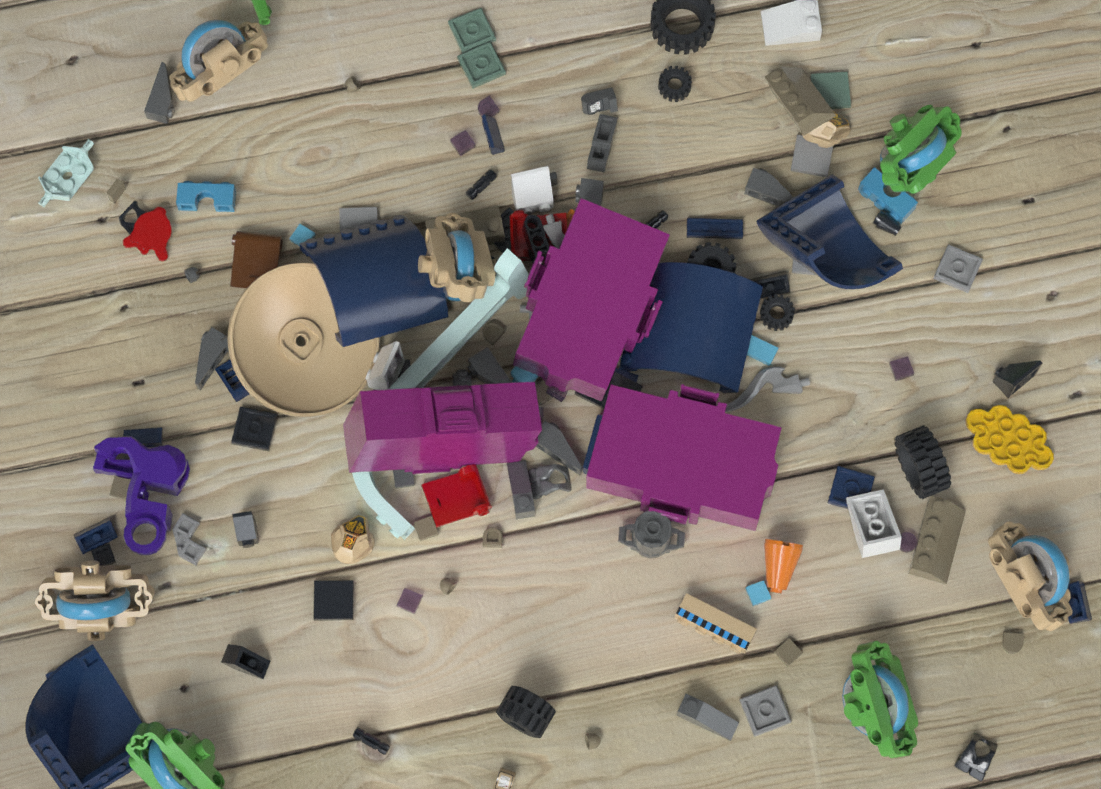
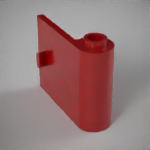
(518, 243)
(459, 496)

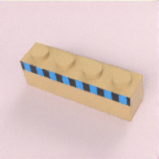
(715, 623)

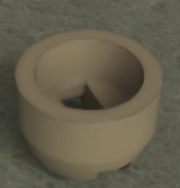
(352, 84)
(447, 585)
(592, 740)

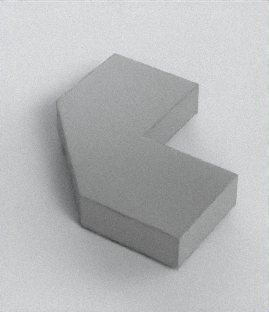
(183, 532)

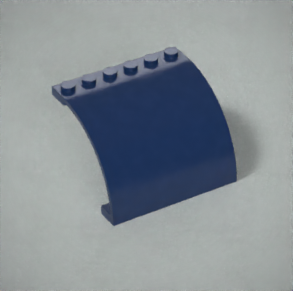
(376, 279)
(700, 324)

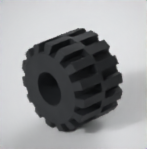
(713, 257)
(525, 711)

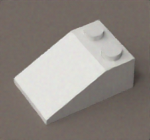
(792, 23)
(532, 190)
(386, 367)
(873, 523)

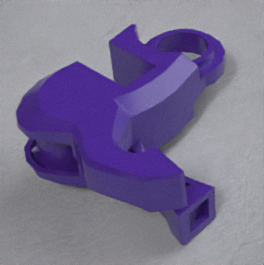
(153, 469)

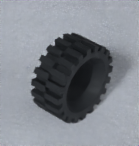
(683, 42)
(922, 462)

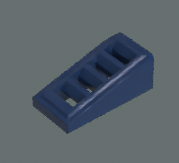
(238, 391)

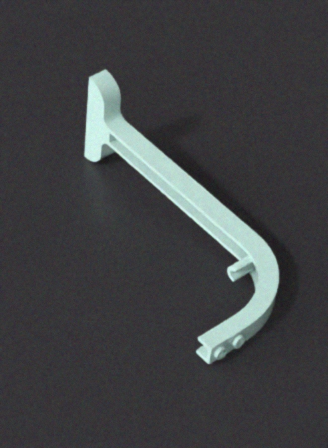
(508, 282)

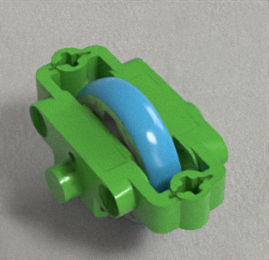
(919, 147)
(880, 701)
(173, 758)

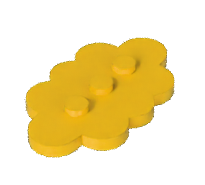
(1009, 439)

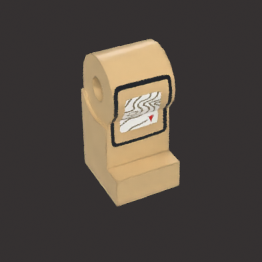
(505, 779)

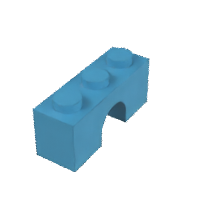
(191, 193)
(897, 207)

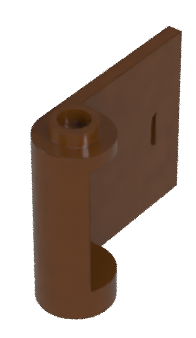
(253, 256)

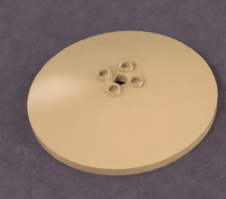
(265, 352)

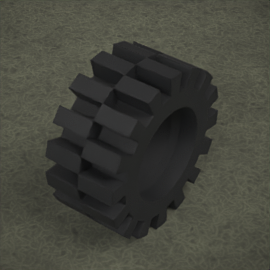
(675, 73)
(781, 302)

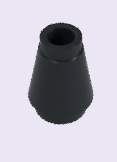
(886, 223)

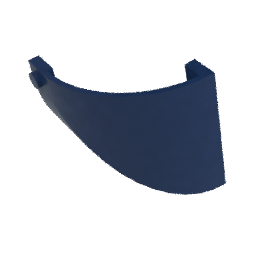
(827, 239)
(82, 724)

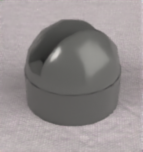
(191, 275)

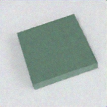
(471, 30)
(481, 65)
(833, 88)

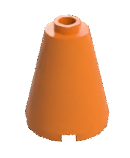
(780, 563)

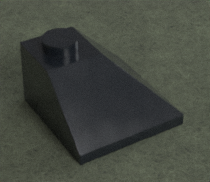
(1015, 376)

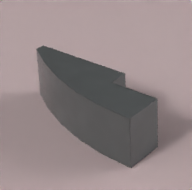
(602, 143)

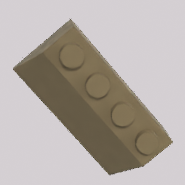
(799, 98)
(484, 220)
(937, 540)

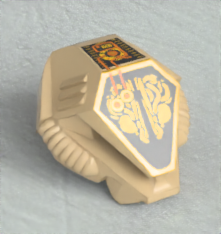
(829, 132)
(352, 540)

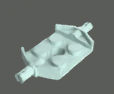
(70, 160)

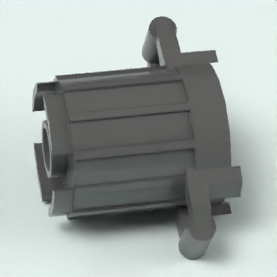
(651, 535)

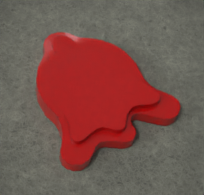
(151, 233)

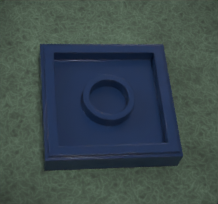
(849, 484)

